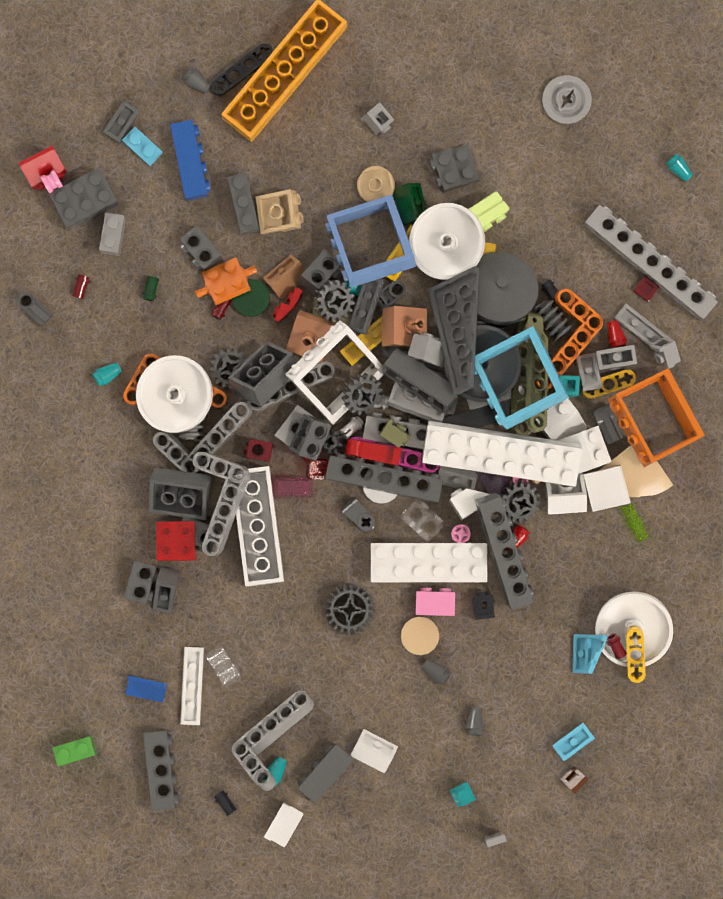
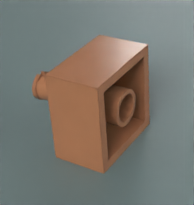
(401, 324)
(306, 332)

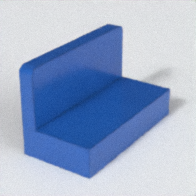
(146, 689)

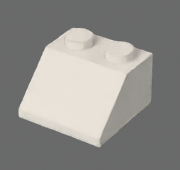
(562, 421)
(593, 448)
(566, 498)
(464, 502)

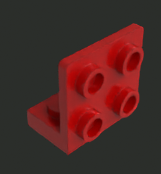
(176, 541)

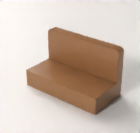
(285, 276)

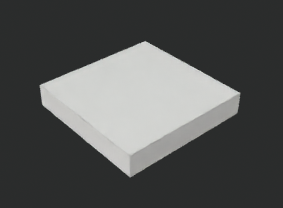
(607, 488)

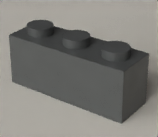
(243, 204)
(325, 772)

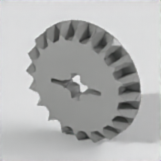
(580, 99)

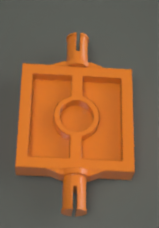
(226, 281)

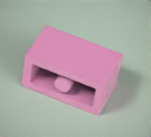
(435, 603)

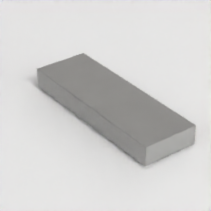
(639, 325)

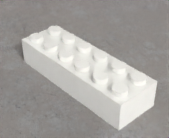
(259, 530)
(428, 562)

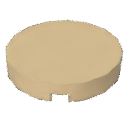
(375, 183)
(420, 635)

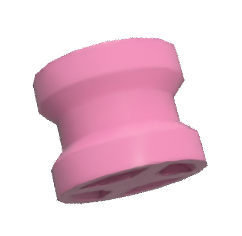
(51, 181)
(460, 531)

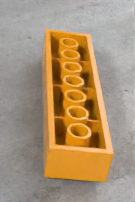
(284, 70)

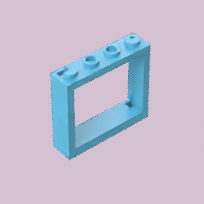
(535, 408)

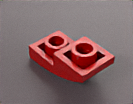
(284, 310)

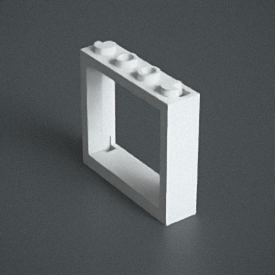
(316, 353)

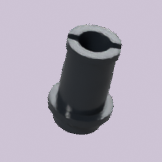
(550, 290)
(225, 802)

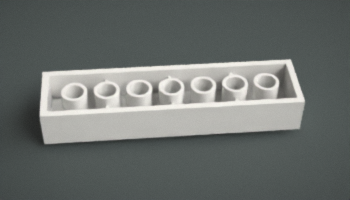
(502, 453)

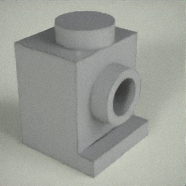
(378, 113)
(666, 352)

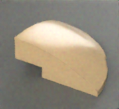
(640, 479)

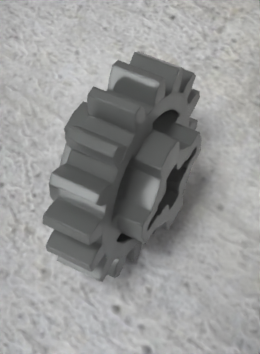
(328, 295)
(221, 372)
(367, 397)
(521, 493)

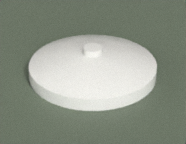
(447, 240)
(174, 394)
(641, 611)

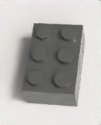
(84, 199)
(262, 373)
(180, 493)

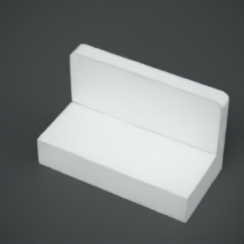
(374, 751)
(284, 824)

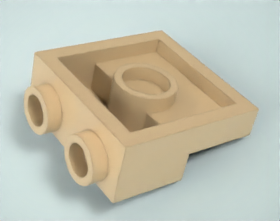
(279, 211)

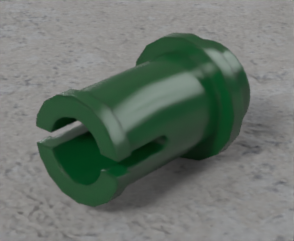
(150, 288)

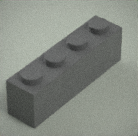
(420, 380)

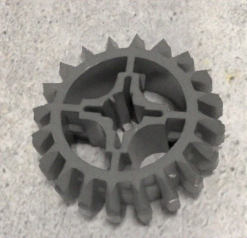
(366, 611)

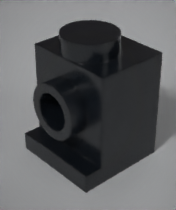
(478, 611)

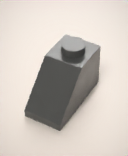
(166, 589)

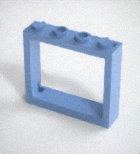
(379, 270)

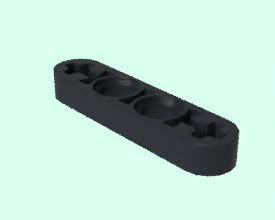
(239, 66)

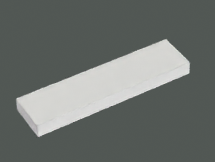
(192, 685)

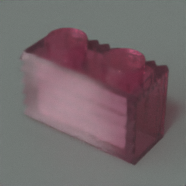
(293, 488)

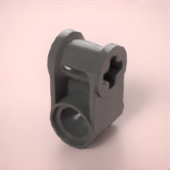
(389, 297)
(356, 513)

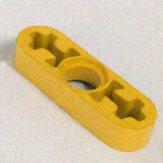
(623, 384)
(641, 667)

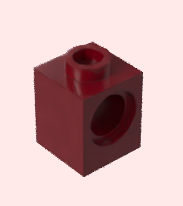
(267, 450)

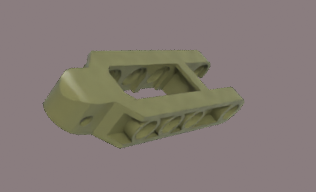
(531, 393)

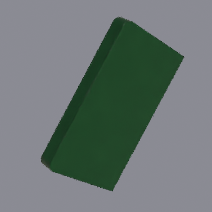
(409, 202)

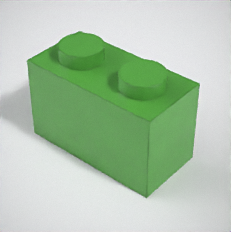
(74, 751)

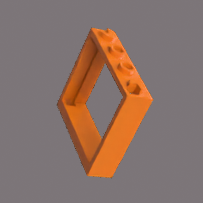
(678, 405)

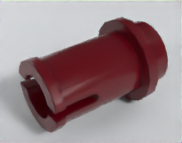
(80, 287)
(220, 309)
(613, 641)

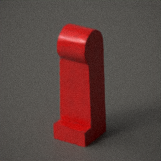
(373, 452)

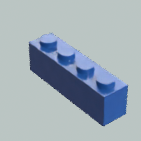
(189, 160)

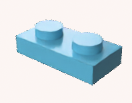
(142, 146)
(573, 741)

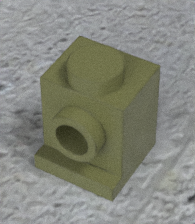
(395, 433)

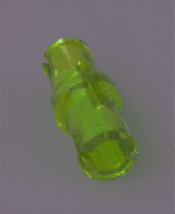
(635, 522)

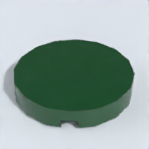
(254, 301)

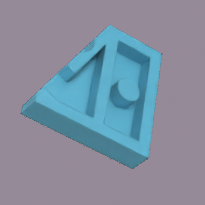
(587, 652)

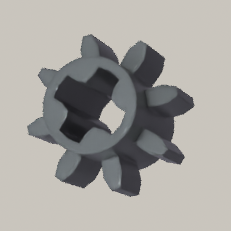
(337, 445)

